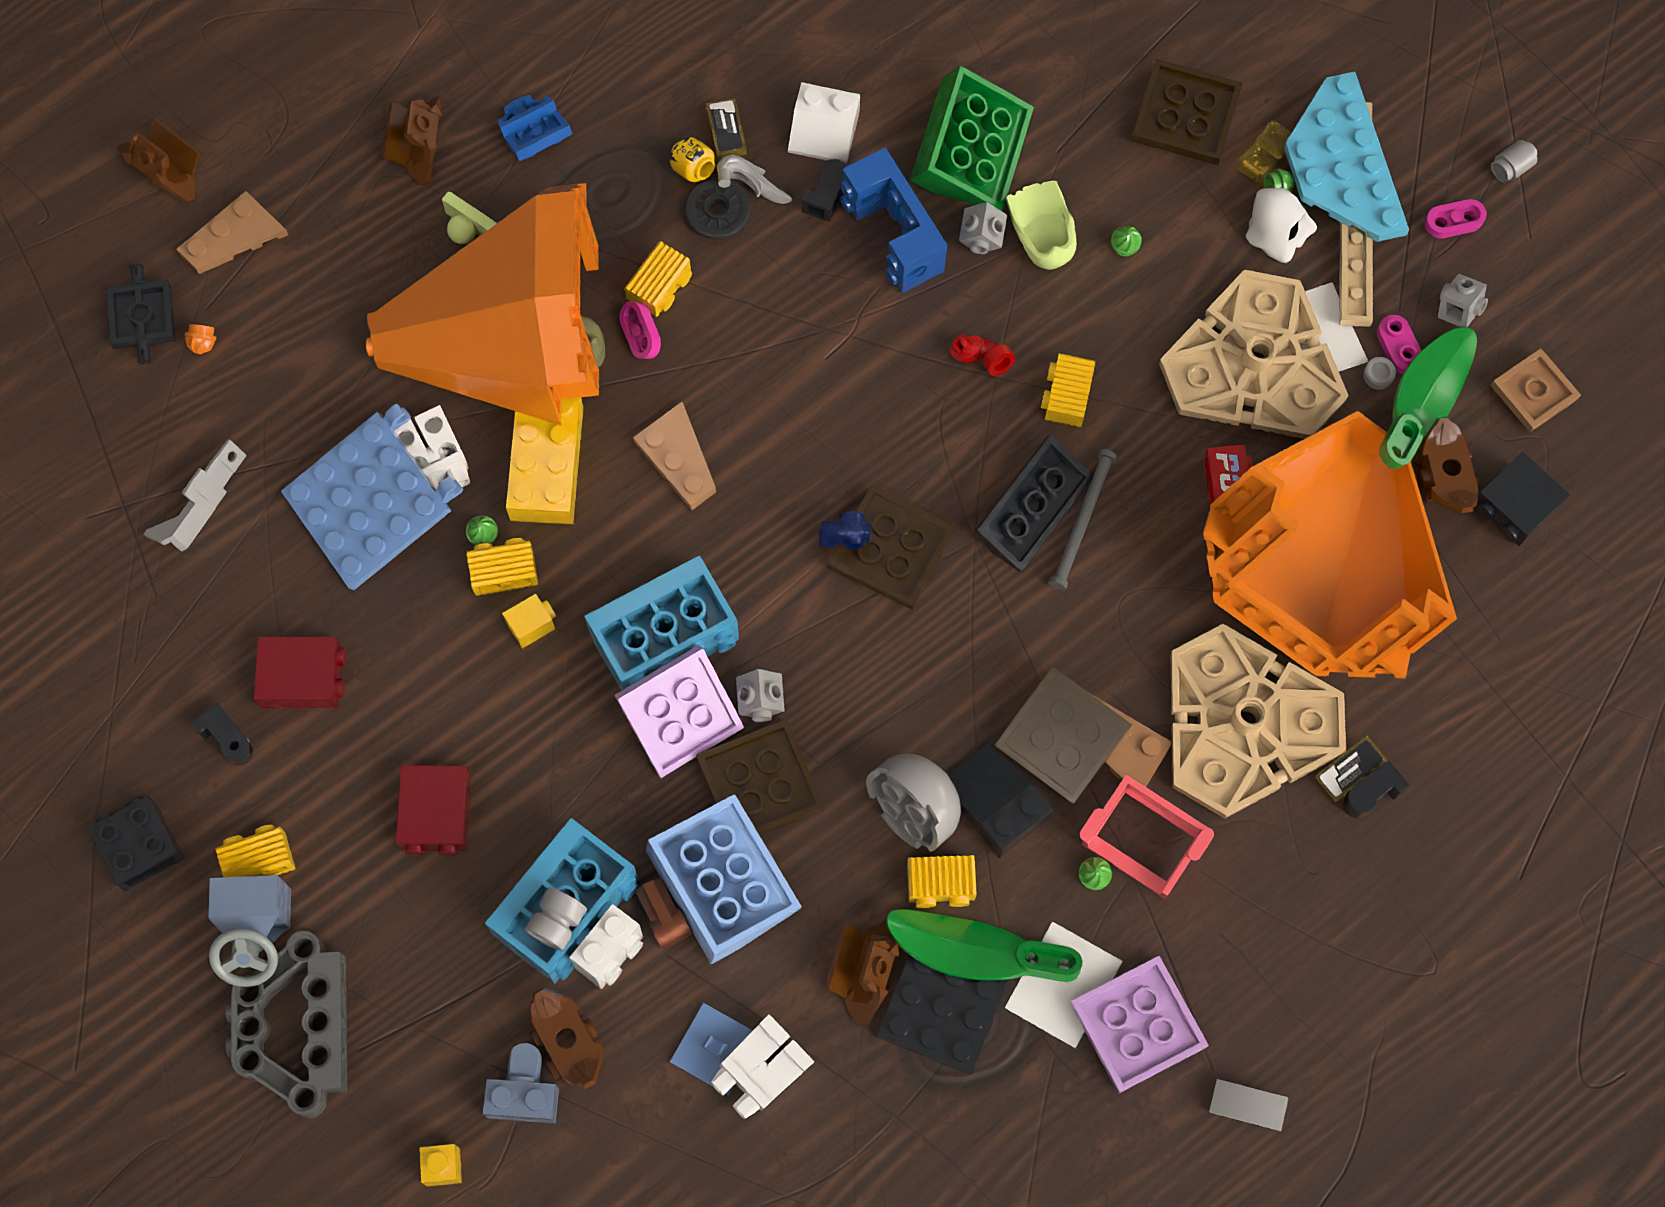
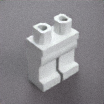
(443, 453)
(753, 1075)

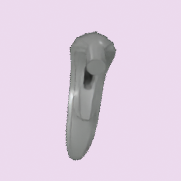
(738, 168)

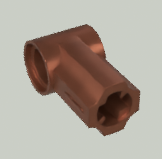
(666, 921)

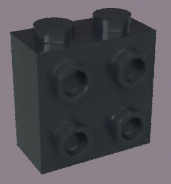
(1520, 499)
(135, 842)

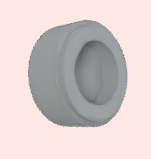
(1379, 373)

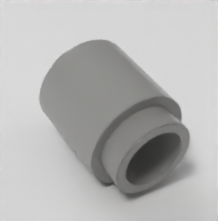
(1514, 161)

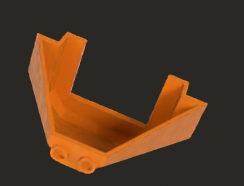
(502, 312)
(1330, 555)

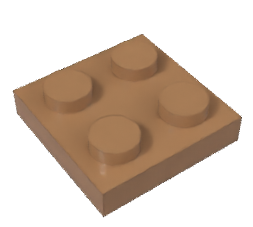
(1535, 390)

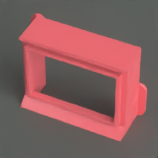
(1201, 833)

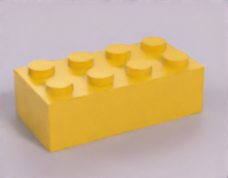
(545, 466)

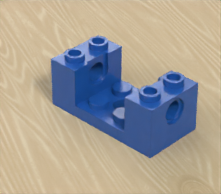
(878, 184)

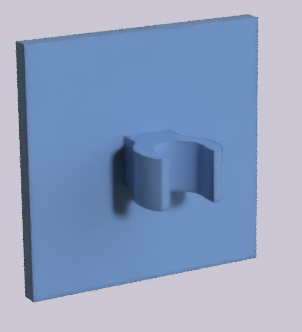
(709, 1043)

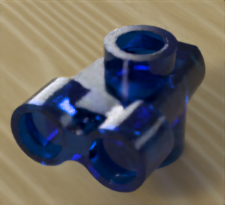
(850, 531)

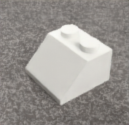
(824, 123)

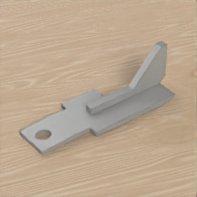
(204, 494)

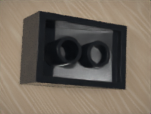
(998, 799)

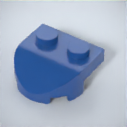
(532, 126)

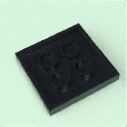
(941, 1015)

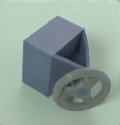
(251, 916)

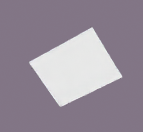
(1340, 338)
(1048, 1001)

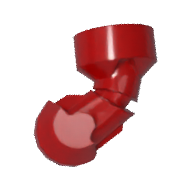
(996, 358)

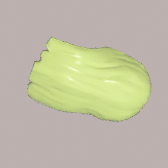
(1043, 224)

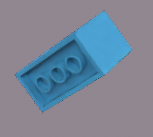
(662, 623)
(563, 866)

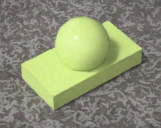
(465, 219)

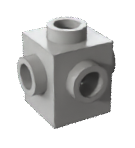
(982, 228)
(1462, 301)
(760, 694)

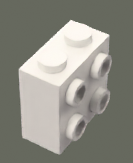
(607, 947)

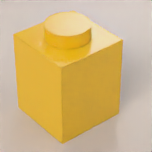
(530, 620)
(440, 1165)

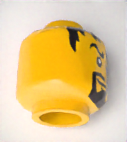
(692, 159)

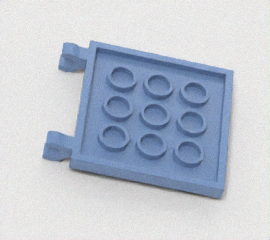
(368, 498)

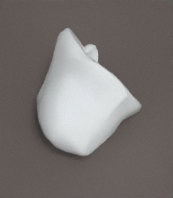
(1272, 218)

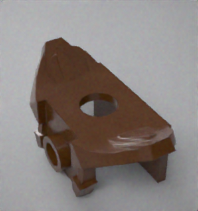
(412, 136)
(164, 159)
(1442, 444)
(862, 969)
(550, 1015)

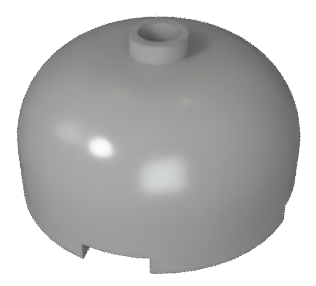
(916, 799)

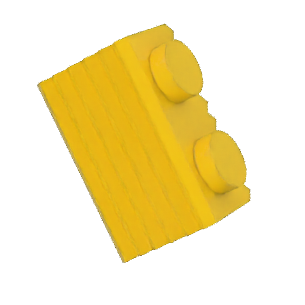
(659, 278)
(1069, 389)
(502, 566)
(256, 855)
(941, 880)

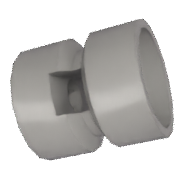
(558, 915)

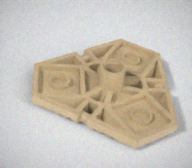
(1218, 373)
(1224, 757)

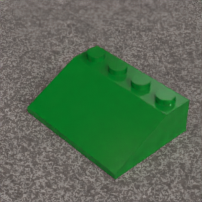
(972, 140)

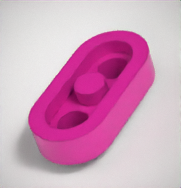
(1453, 219)
(640, 330)
(1397, 343)

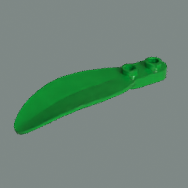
(1427, 393)
(978, 949)

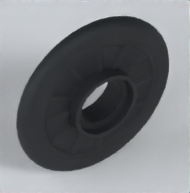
(720, 225)

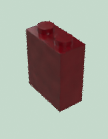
(299, 672)
(433, 809)

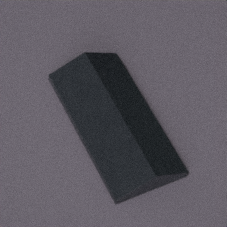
(1033, 504)

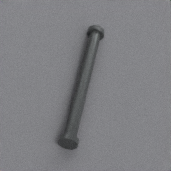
(1059, 581)

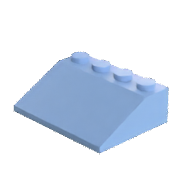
(722, 878)

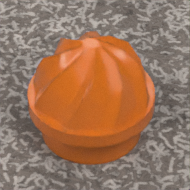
(200, 338)

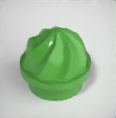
(1279, 179)
(1126, 240)
(481, 530)
(1095, 873)

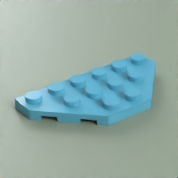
(1342, 162)

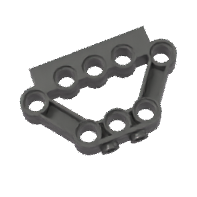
(324, 1078)

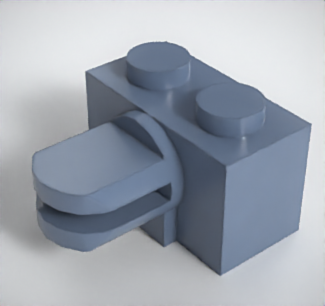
(521, 1094)

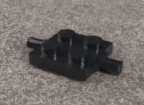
(140, 314)

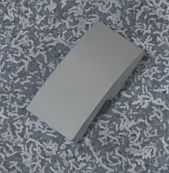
(1249, 1105)

